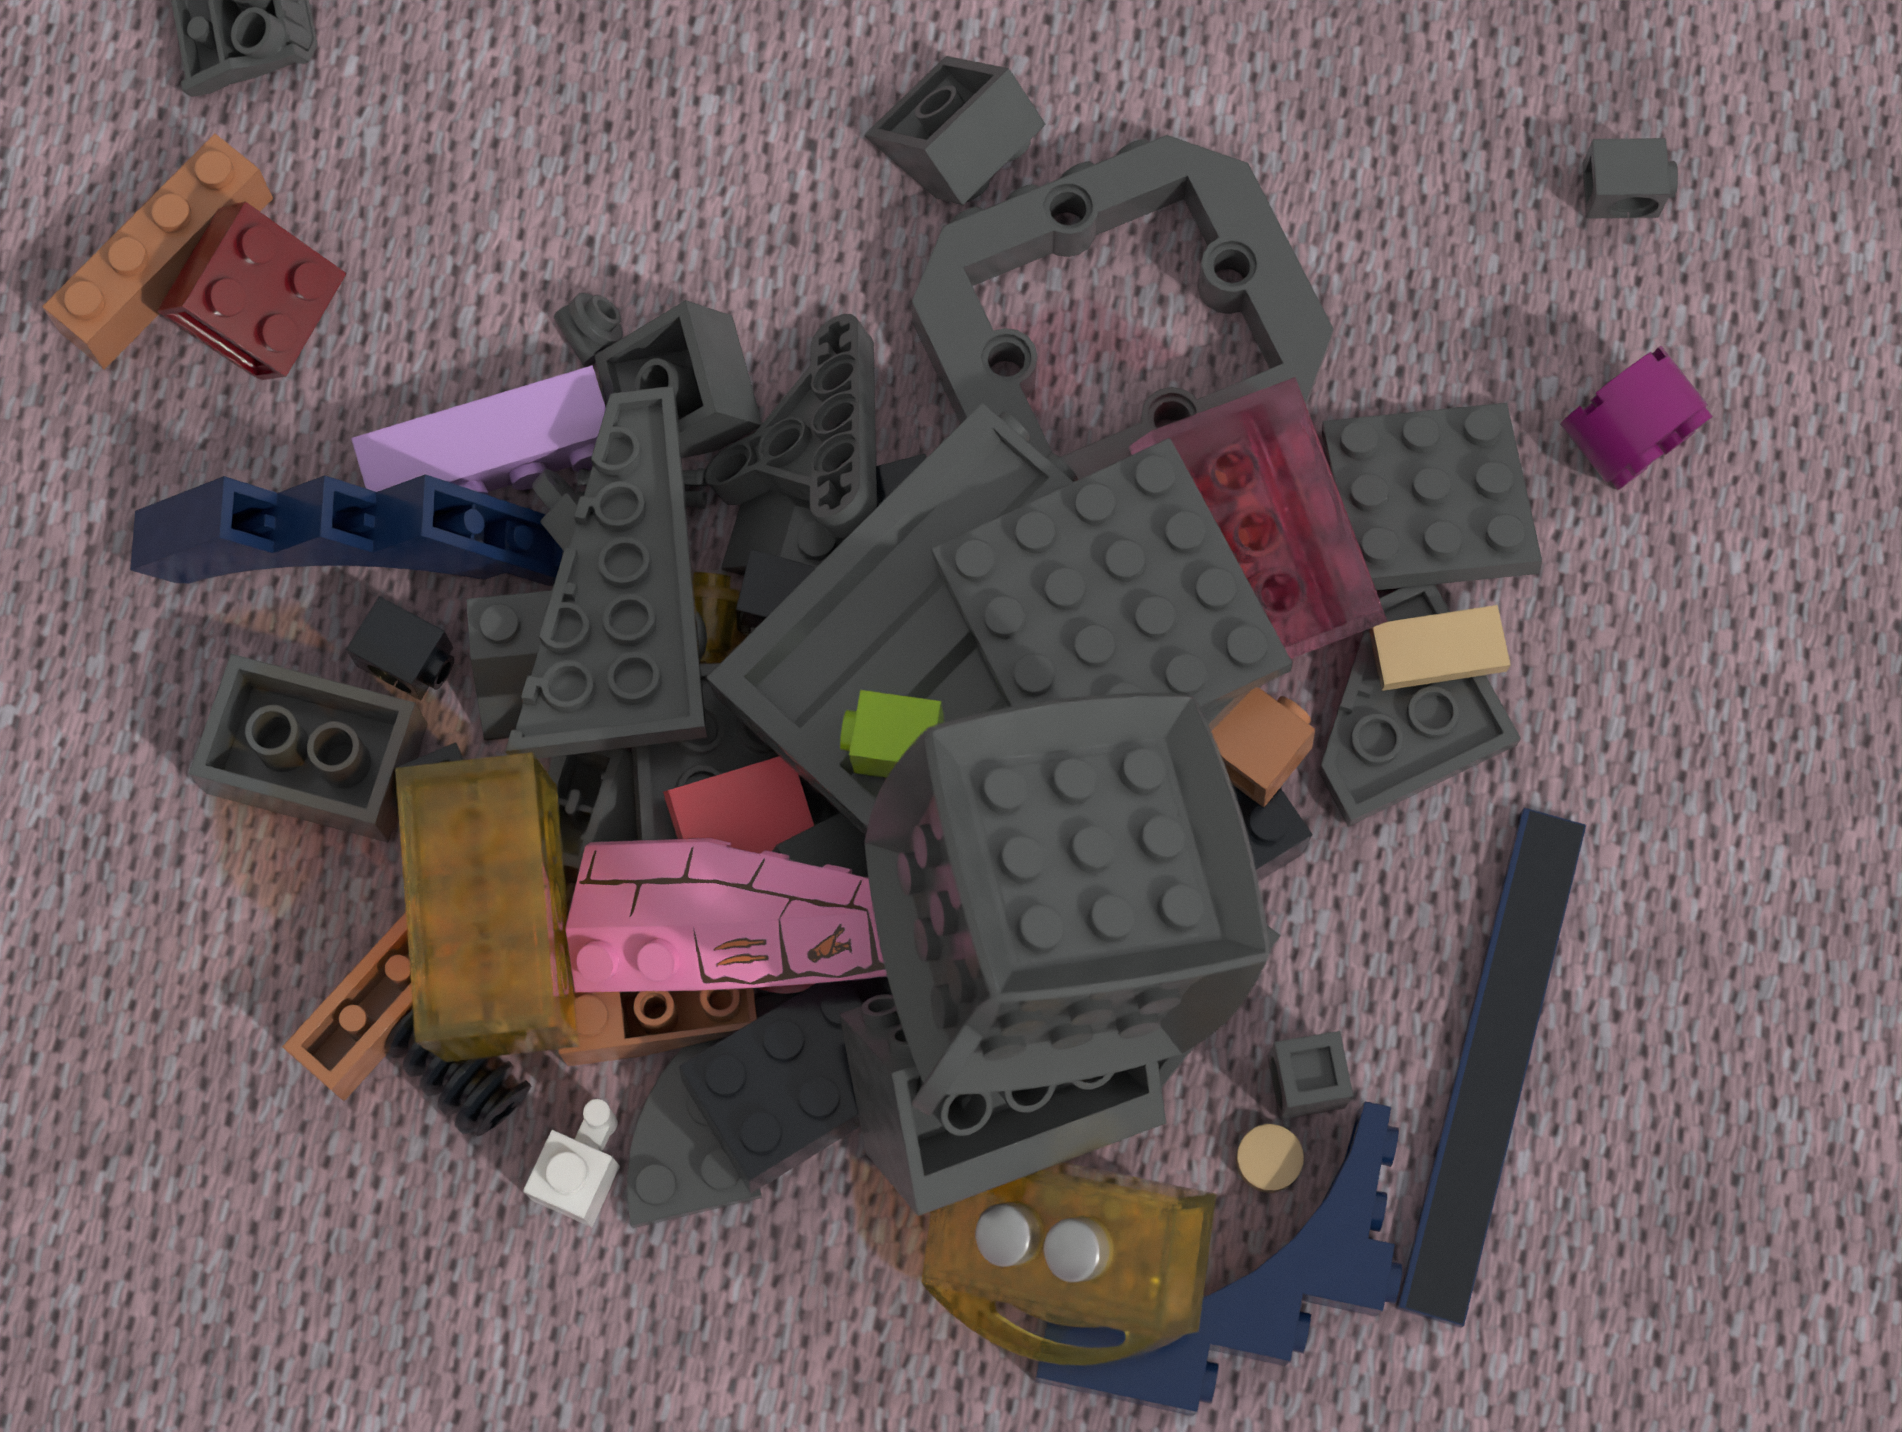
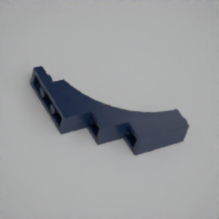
(333, 523)

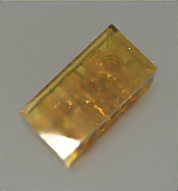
(486, 907)

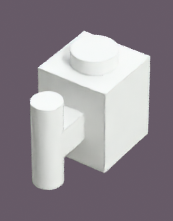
(575, 1173)

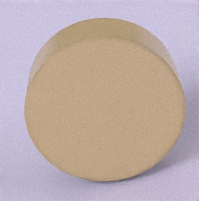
(1269, 1158)

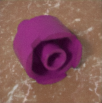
(1637, 418)

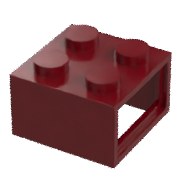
(254, 290)

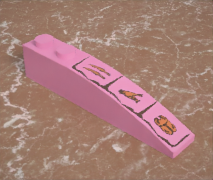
(715, 919)

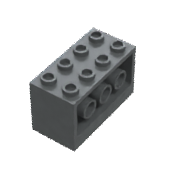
(979, 1137)

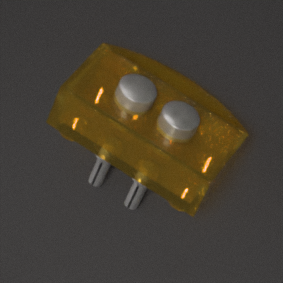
(1074, 1253)

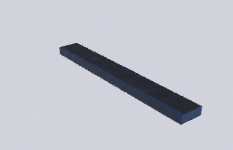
(1491, 1069)

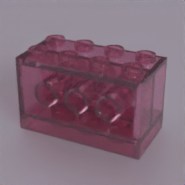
(1287, 505)

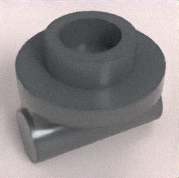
(589, 325)

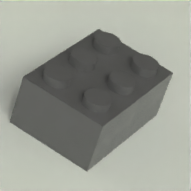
(307, 747)

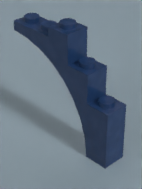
(1260, 1313)

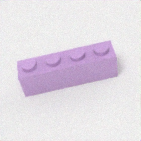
(491, 439)

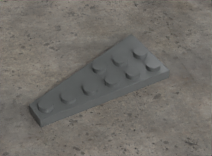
(621, 617)

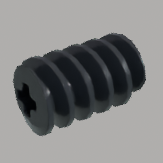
(464, 1084)

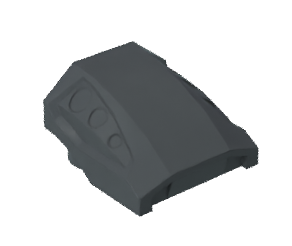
(240, 40)

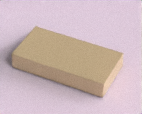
(1439, 647)

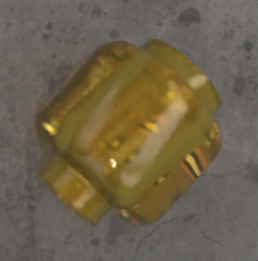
(717, 607)

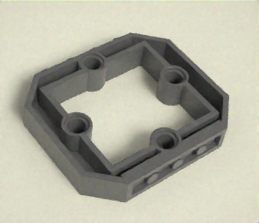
(1137, 181)

